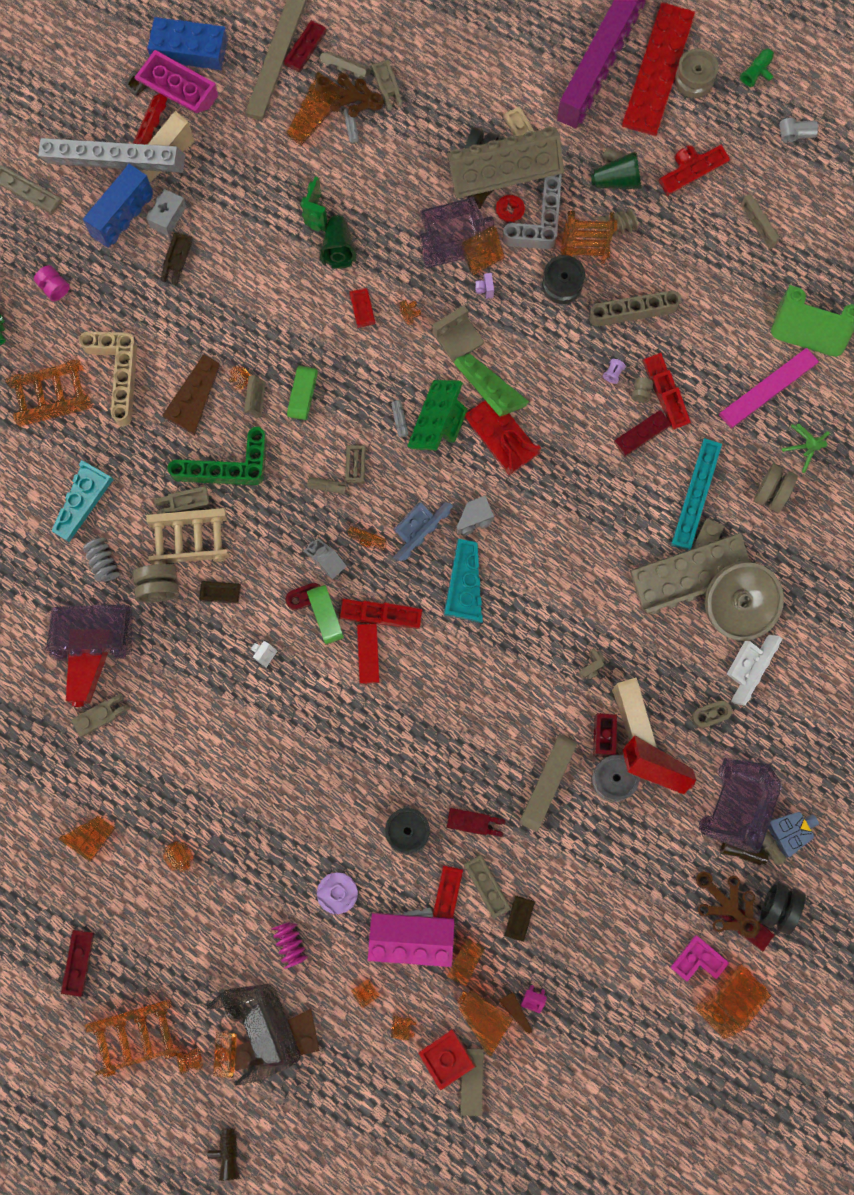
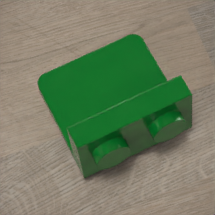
(314, 214)

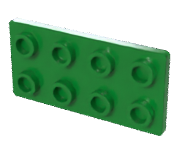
(439, 416)

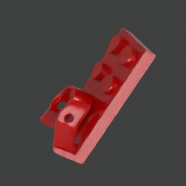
(502, 437)

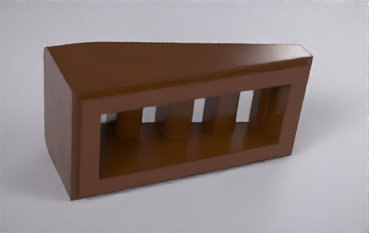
(513, 1007)

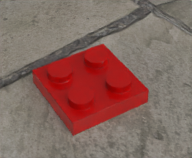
(447, 1059)

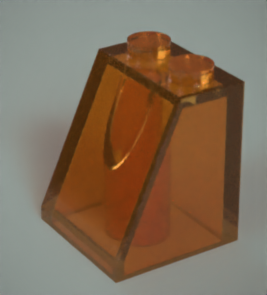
(733, 1002)
(484, 1019)

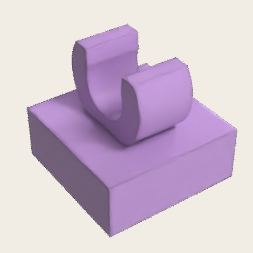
(485, 286)

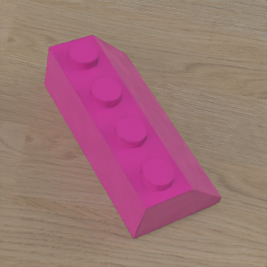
(177, 82)
(411, 939)

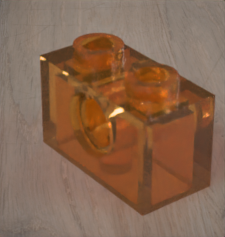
(465, 962)

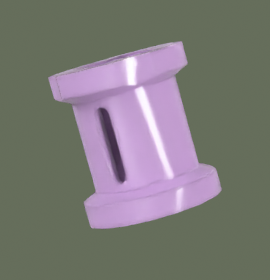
(617, 365)

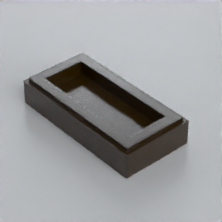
(220, 592)
(519, 918)

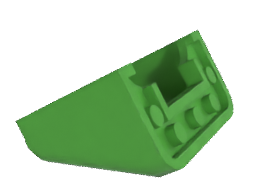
(812, 326)

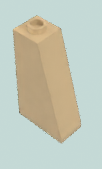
(173, 133)
(633, 710)

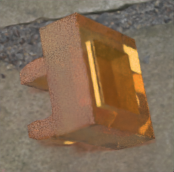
(407, 312)
(241, 375)
(365, 993)
(401, 1028)

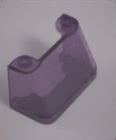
(743, 805)

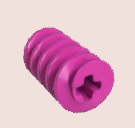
(289, 944)

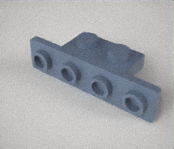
(416, 526)

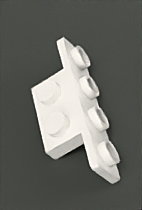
(750, 666)

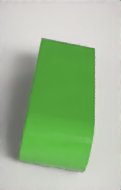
(302, 392)
(325, 614)

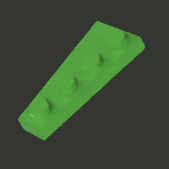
(490, 386)

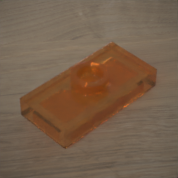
(367, 539)
(224, 1054)

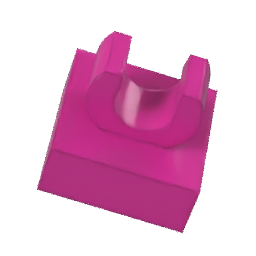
(533, 1000)

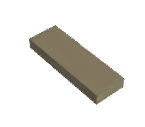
(487, 886)
(473, 1086)

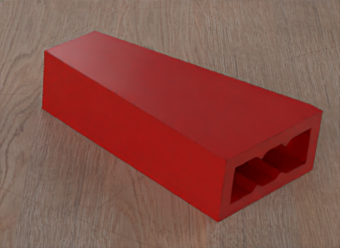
(83, 677)
(657, 767)

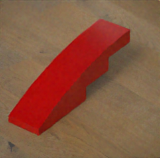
(666, 391)
(380, 614)

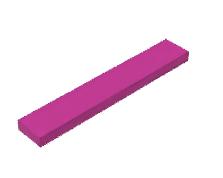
(768, 388)

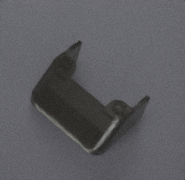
(265, 1026)

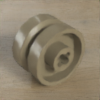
(696, 73)
(778, 489)
(155, 583)

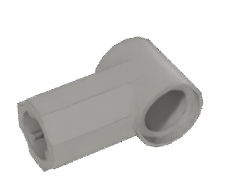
(793, 130)

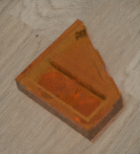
(89, 838)

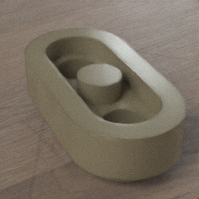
(711, 714)

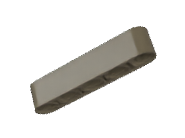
(641, 302)
(548, 783)

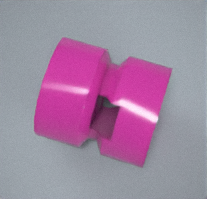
(51, 282)

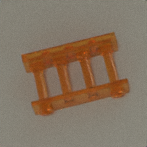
(571, 233)
(61, 406)
(119, 1023)

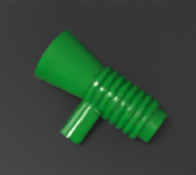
(758, 67)

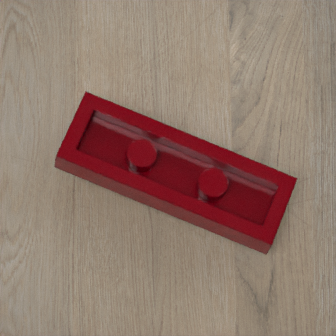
(305, 46)
(642, 433)
(77, 963)

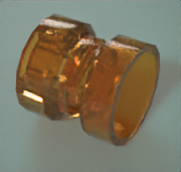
(191, 1060)

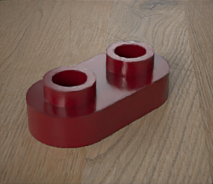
(301, 594)

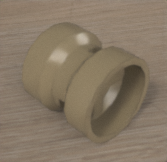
(642, 390)

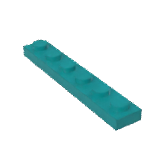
(696, 494)

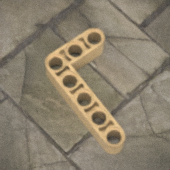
(120, 370)

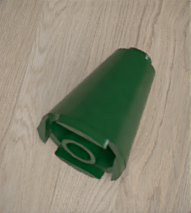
(618, 174)
(337, 244)

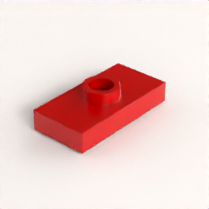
(362, 307)

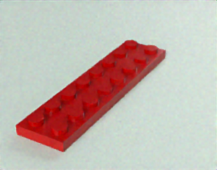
(658, 69)

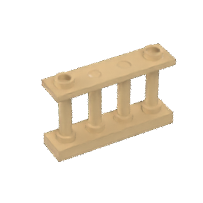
(177, 521)

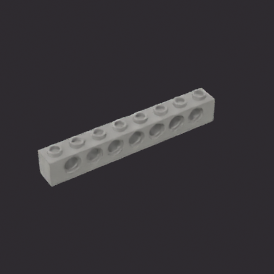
(112, 155)

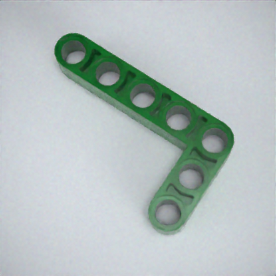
(226, 468)

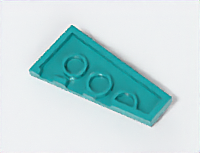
(84, 495)
(463, 593)

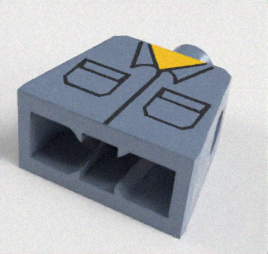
(792, 832)

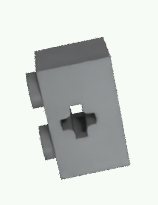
(166, 212)

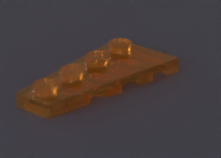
(312, 113)

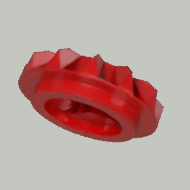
(514, 202)

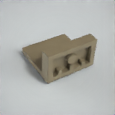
(457, 334)

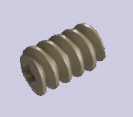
(625, 220)

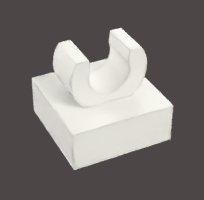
(263, 653)

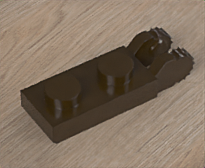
(176, 257)

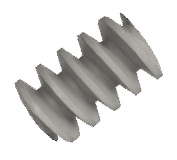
(99, 561)

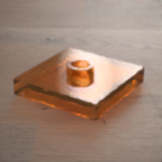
(483, 250)

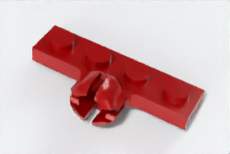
(692, 167)

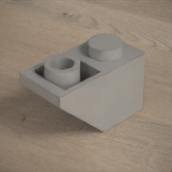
(475, 515)
(325, 558)

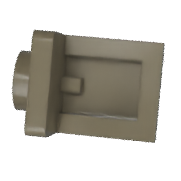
(592, 670)

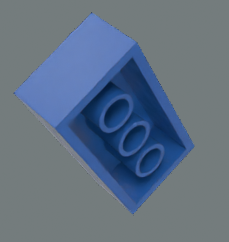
(189, 42)
(118, 206)

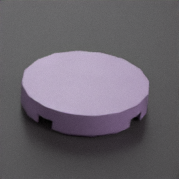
(344, 891)

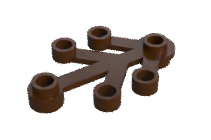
(370, 100)
(729, 908)

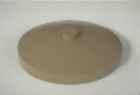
(744, 601)

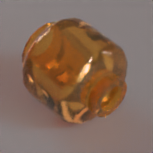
(178, 856)

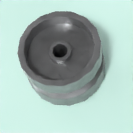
(605, 785)

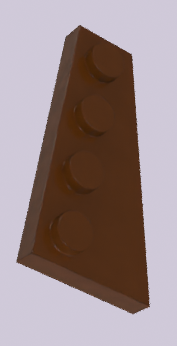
(189, 402)
(303, 1032)

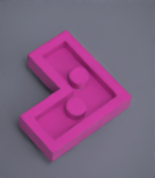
(698, 954)

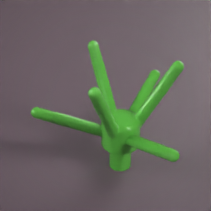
(812, 443)

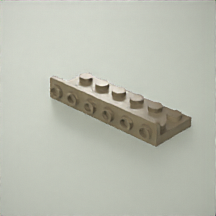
(506, 162)
(685, 574)

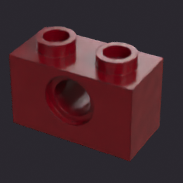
(604, 735)

